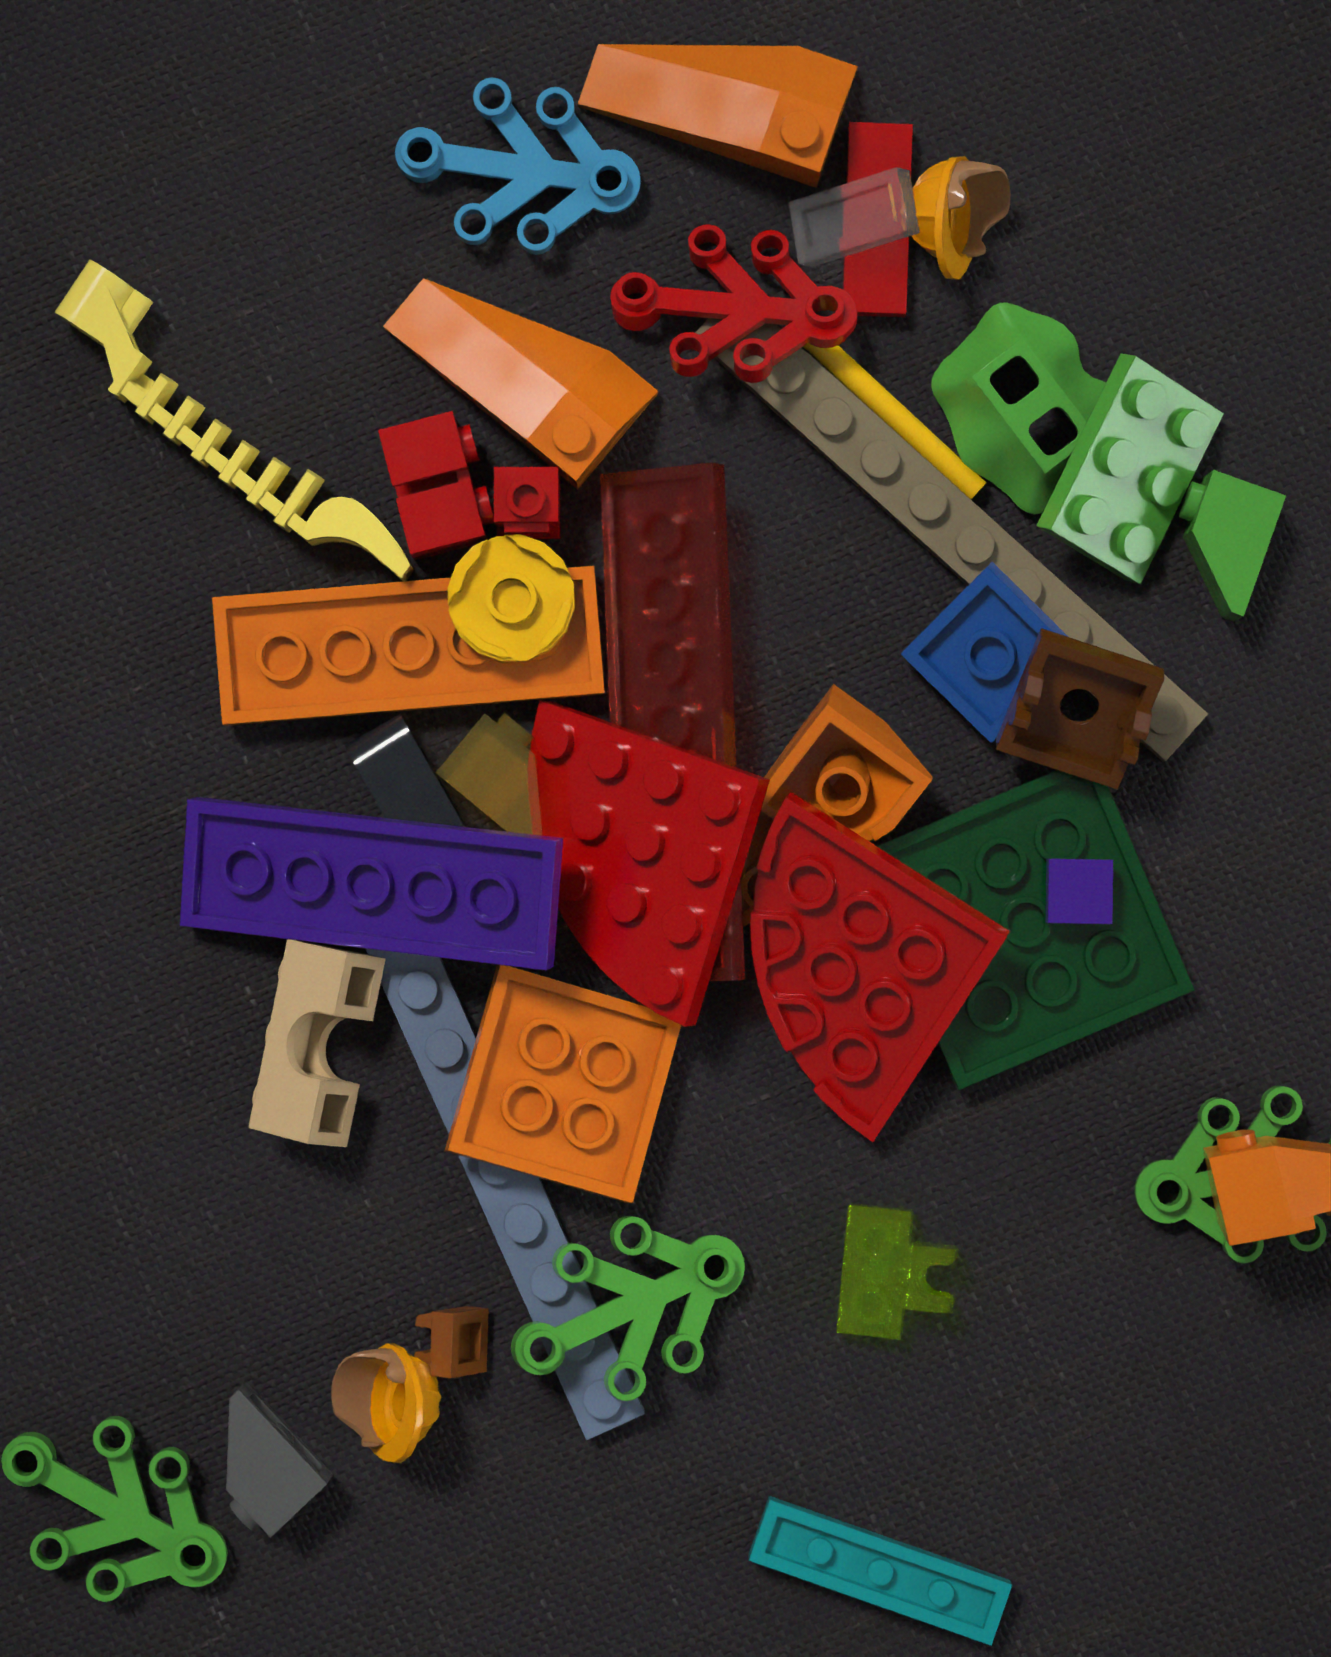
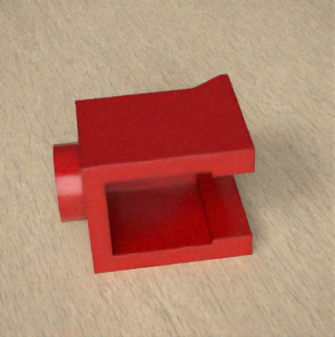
(527, 501)

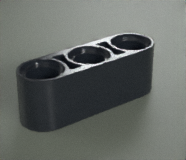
(402, 775)

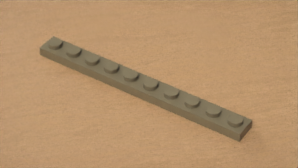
(939, 512)

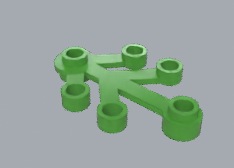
(1196, 1184)
(640, 1302)
(123, 1514)

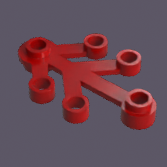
(742, 308)

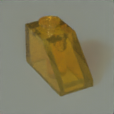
(498, 774)

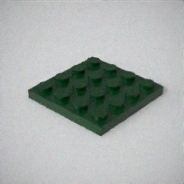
(1046, 978)

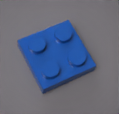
(980, 648)

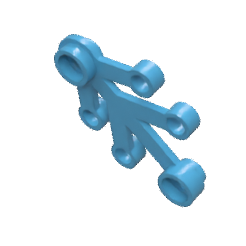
(528, 170)

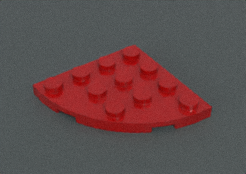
(645, 851)
(858, 960)

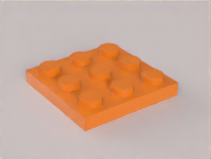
(563, 1084)

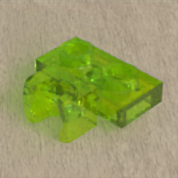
(887, 1272)

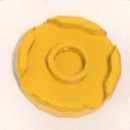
(511, 598)

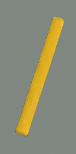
(897, 417)

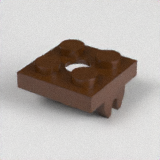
(1089, 748)

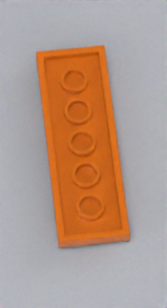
(383, 653)

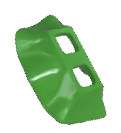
(994, 434)

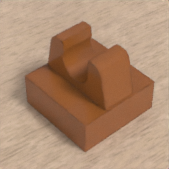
(457, 1341)

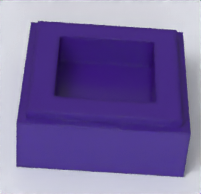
(1079, 891)

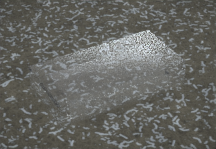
(854, 217)

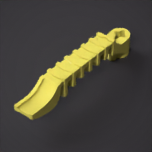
(109, 314)

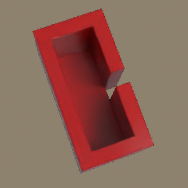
(434, 484)

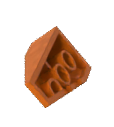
(738, 101)
(535, 381)
(847, 768)
(1267, 1185)

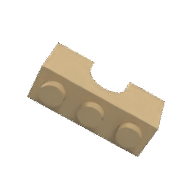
(295, 1086)

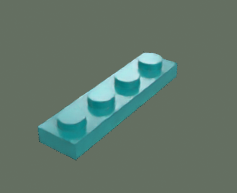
(880, 1570)

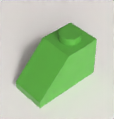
(1229, 536)

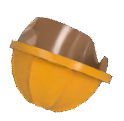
(955, 209)
(386, 1399)

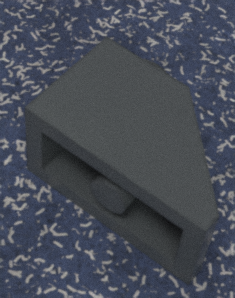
(267, 1464)

